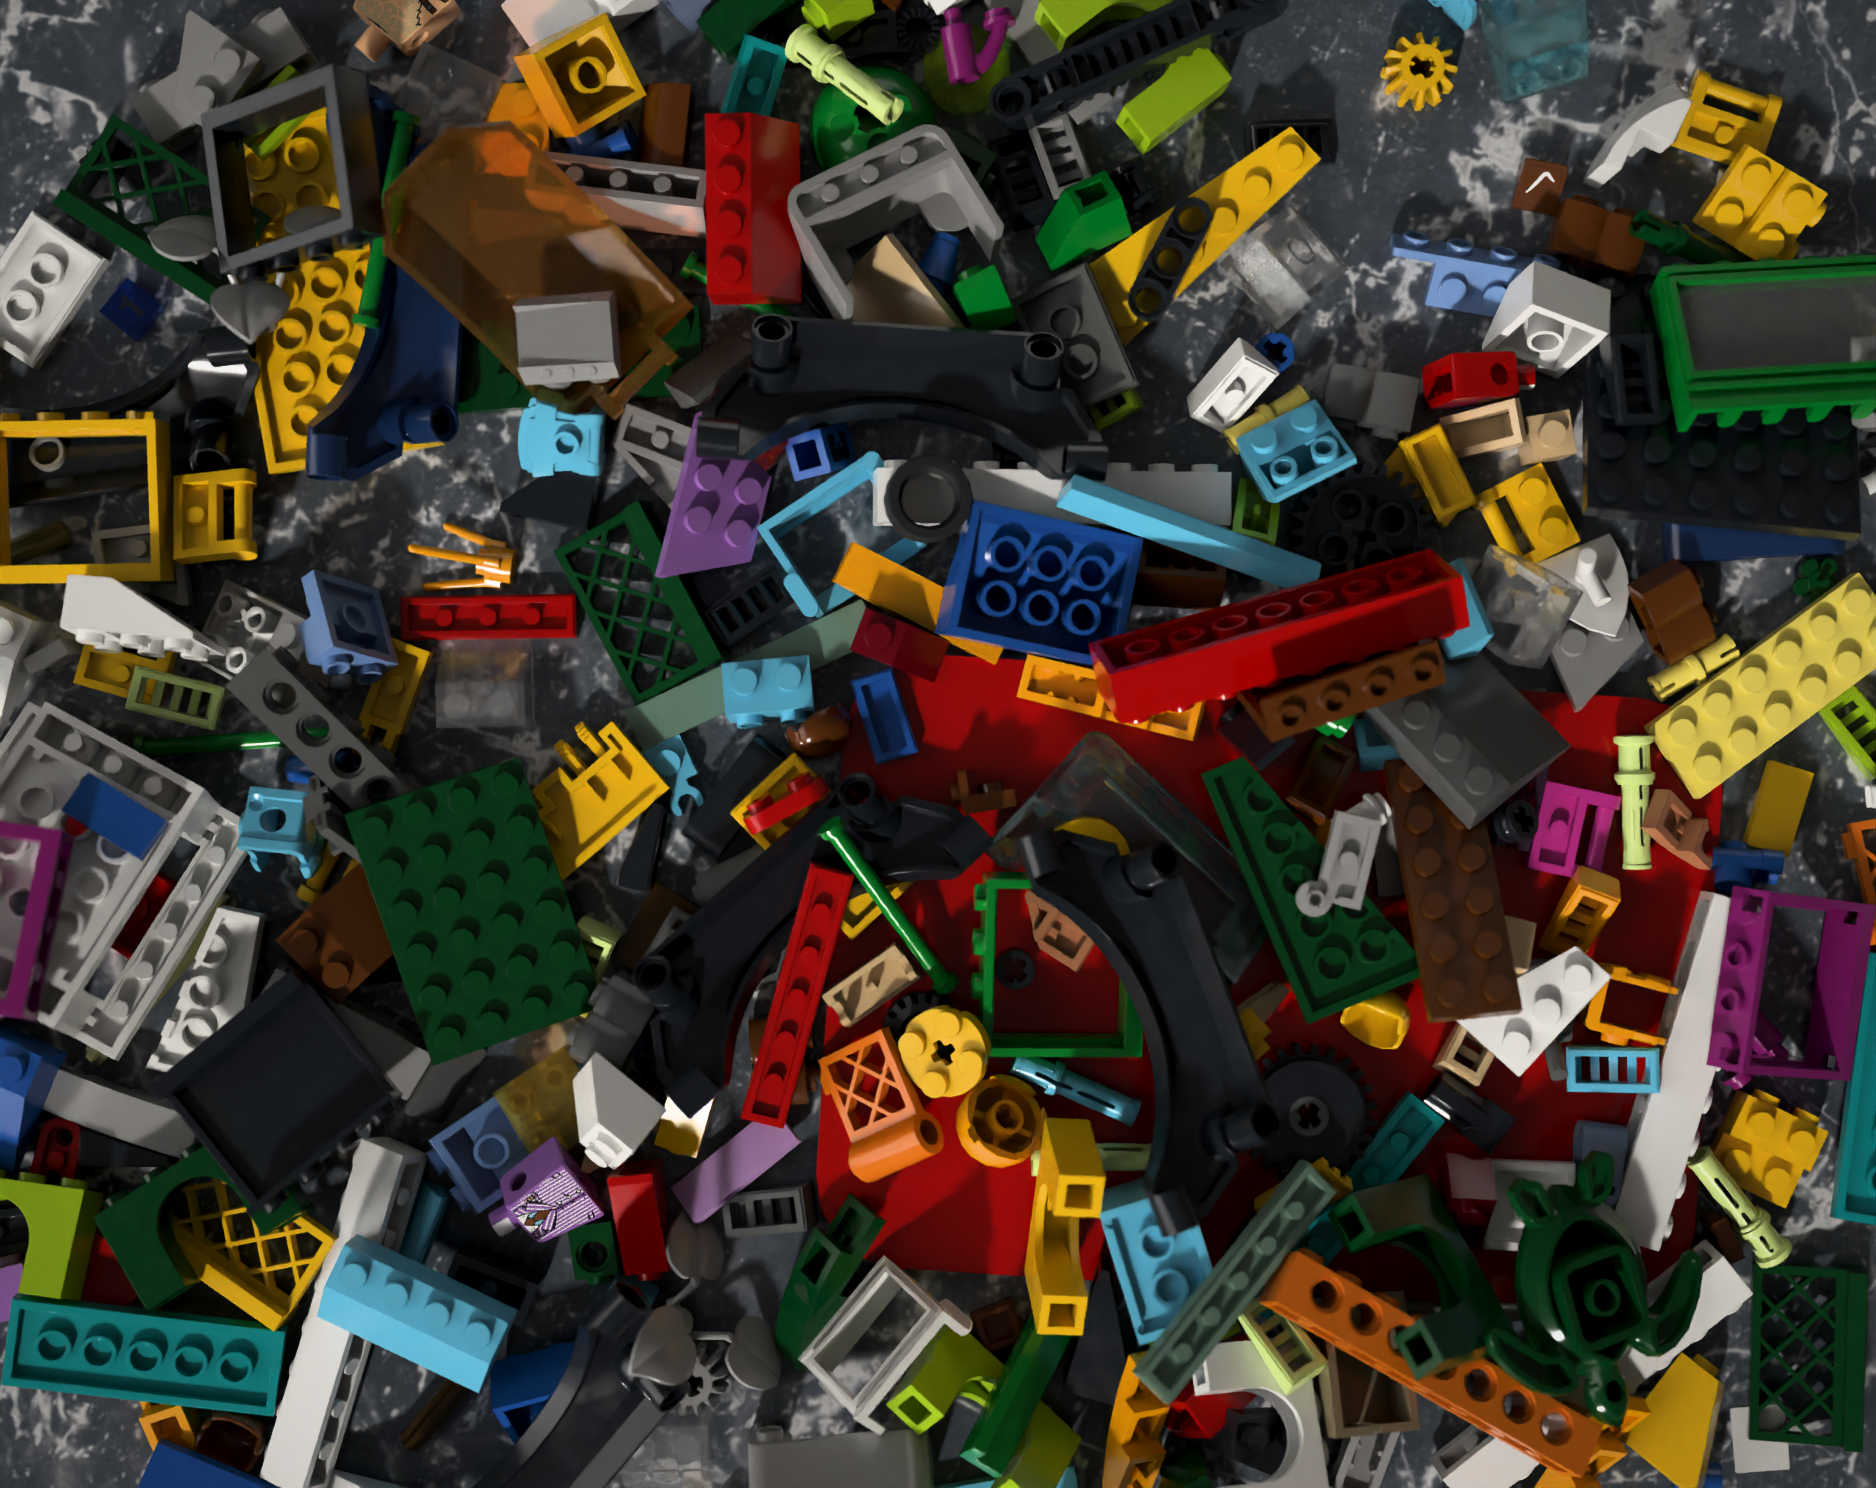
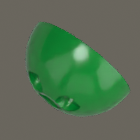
(841, 132)

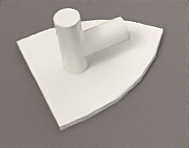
(1602, 576)

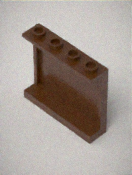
(1343, 690)

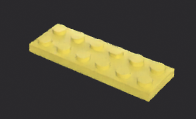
(1770, 688)

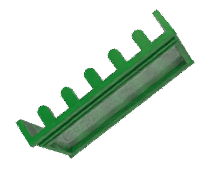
(1768, 337)

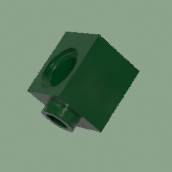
(586, 1267)

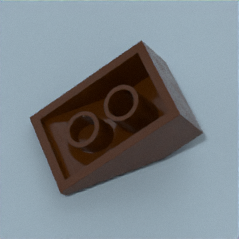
(340, 937)

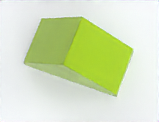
(1253, 515)

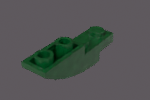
(821, 1275)

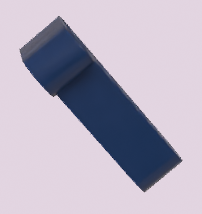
(1709, 544)

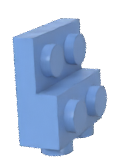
(346, 629)
(477, 1155)

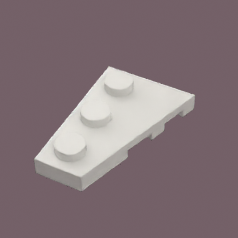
(1549, 1001)

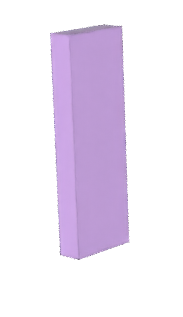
(733, 1168)

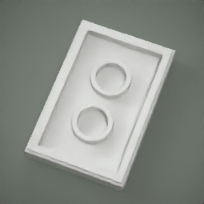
(43, 287)

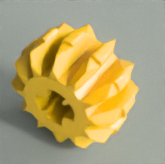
(1418, 56)

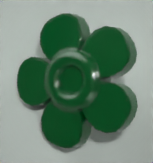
(1817, 578)

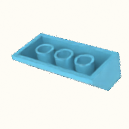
(415, 1312)

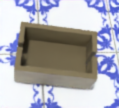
(1357, 1396)

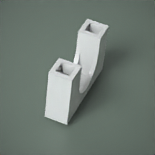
(1241, 1368)

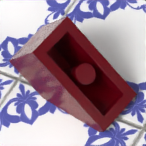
(899, 645)

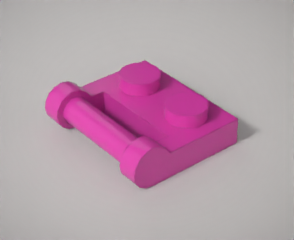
(1561, 825)

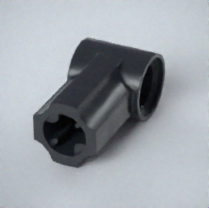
(1475, 1116)

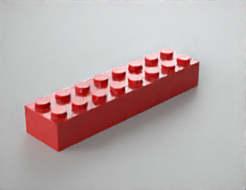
(1279, 636)

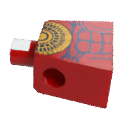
(1474, 379)

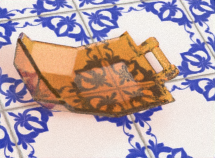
(500, 222)

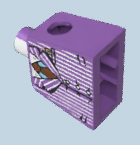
(546, 1195)

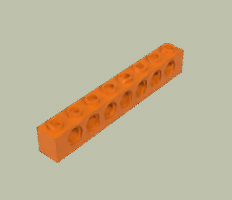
(1570, 1433)

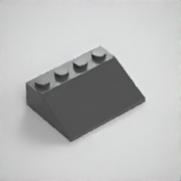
(1469, 737)

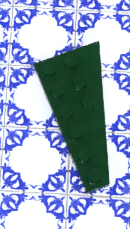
(1328, 957)

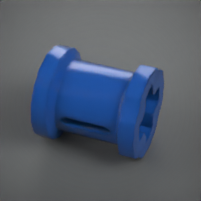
(1282, 343)

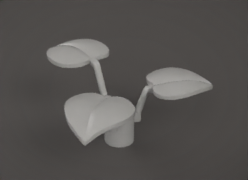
(244, 308)
(665, 1341)

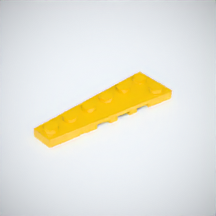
(1236, 204)

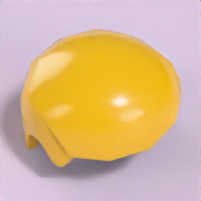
(1378, 1020)

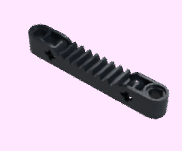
(1124, 55)

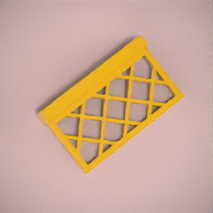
(234, 1279)

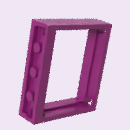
(39, 917)
(1836, 989)

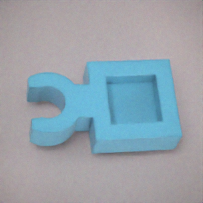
(676, 766)

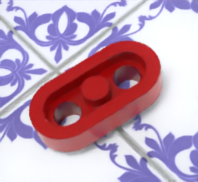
(801, 792)
(54, 1153)

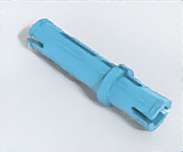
(1092, 1094)

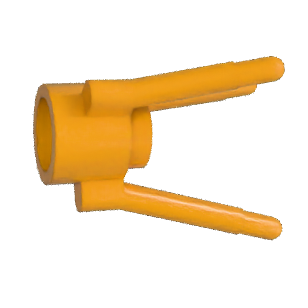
(494, 563)

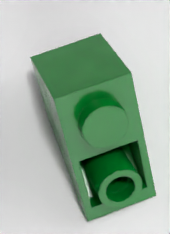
(1083, 221)
(983, 300)

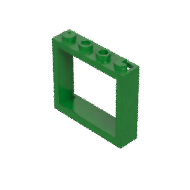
(1124, 1043)

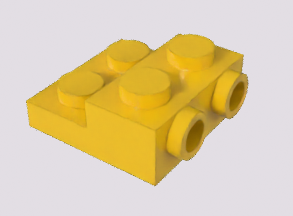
(1761, 207)
(1767, 1146)

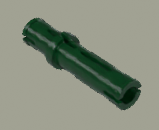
(1676, 239)

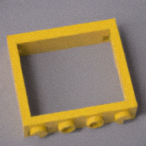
(159, 486)

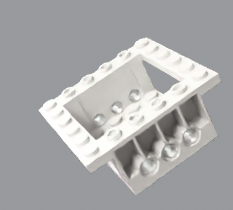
(39, 771)

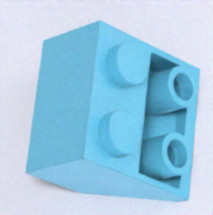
(1293, 452)

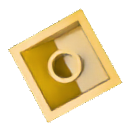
(580, 76)

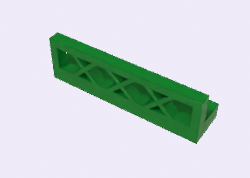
(1013, 1399)

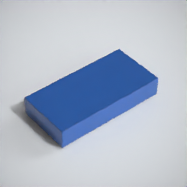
(884, 716)
(115, 816)

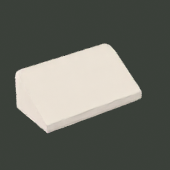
(1231, 386)

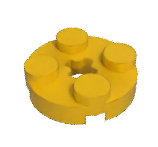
(920, 1047)

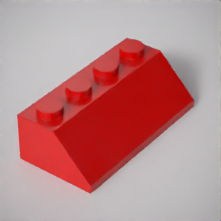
(748, 230)

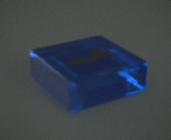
(132, 309)

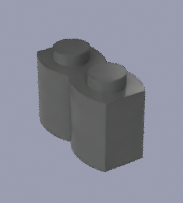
(1369, 400)
(615, 1024)

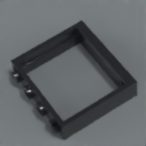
(355, 163)

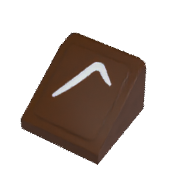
(1539, 186)

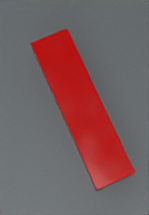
(489, 617)

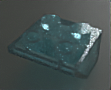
(1535, 44)

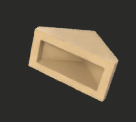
(1486, 429)

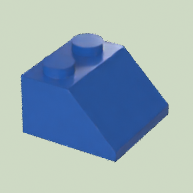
(525, 1384)

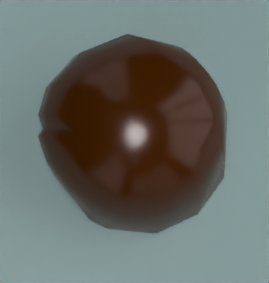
(821, 733)
(232, 1439)

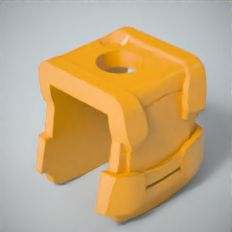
(1617, 1033)

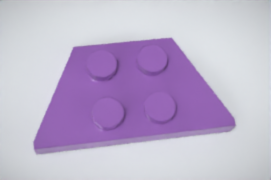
(713, 513)

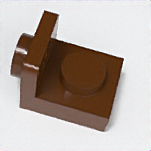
(990, 796)

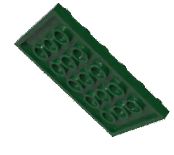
(474, 909)

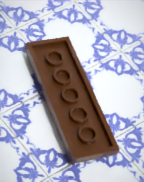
(1451, 904)

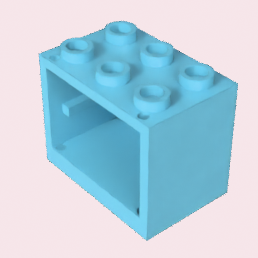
(1152, 1270)

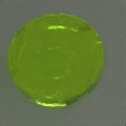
(965, 98)

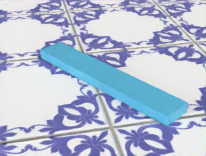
(1186, 533)

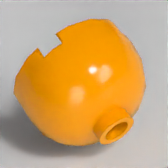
(1000, 1121)

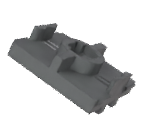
(329, 817)

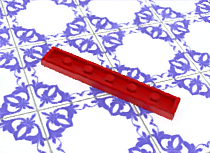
(797, 994)

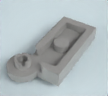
(1343, 866)

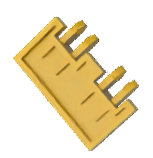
(601, 801)

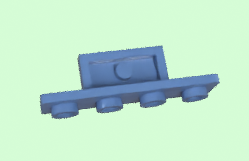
(1464, 275)

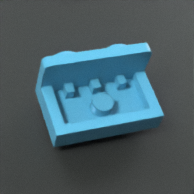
(768, 691)

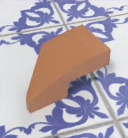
(1674, 828)
(1057, 933)

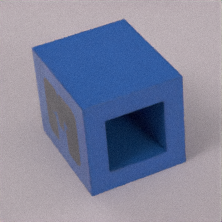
(820, 451)

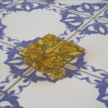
(543, 1102)

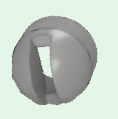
(52, 466)

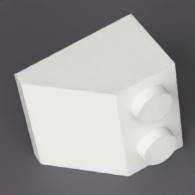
(1549, 319)
(611, 1112)

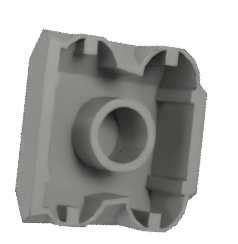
(568, 339)

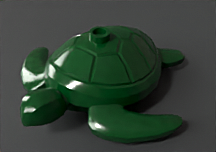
(1586, 1293)

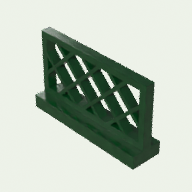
(132, 236)
(678, 591)
(1847, 1348)

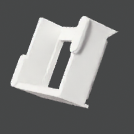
(853, 1321)

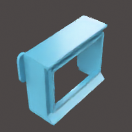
(806, 508)

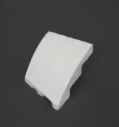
(1650, 126)

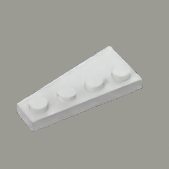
(217, 984)

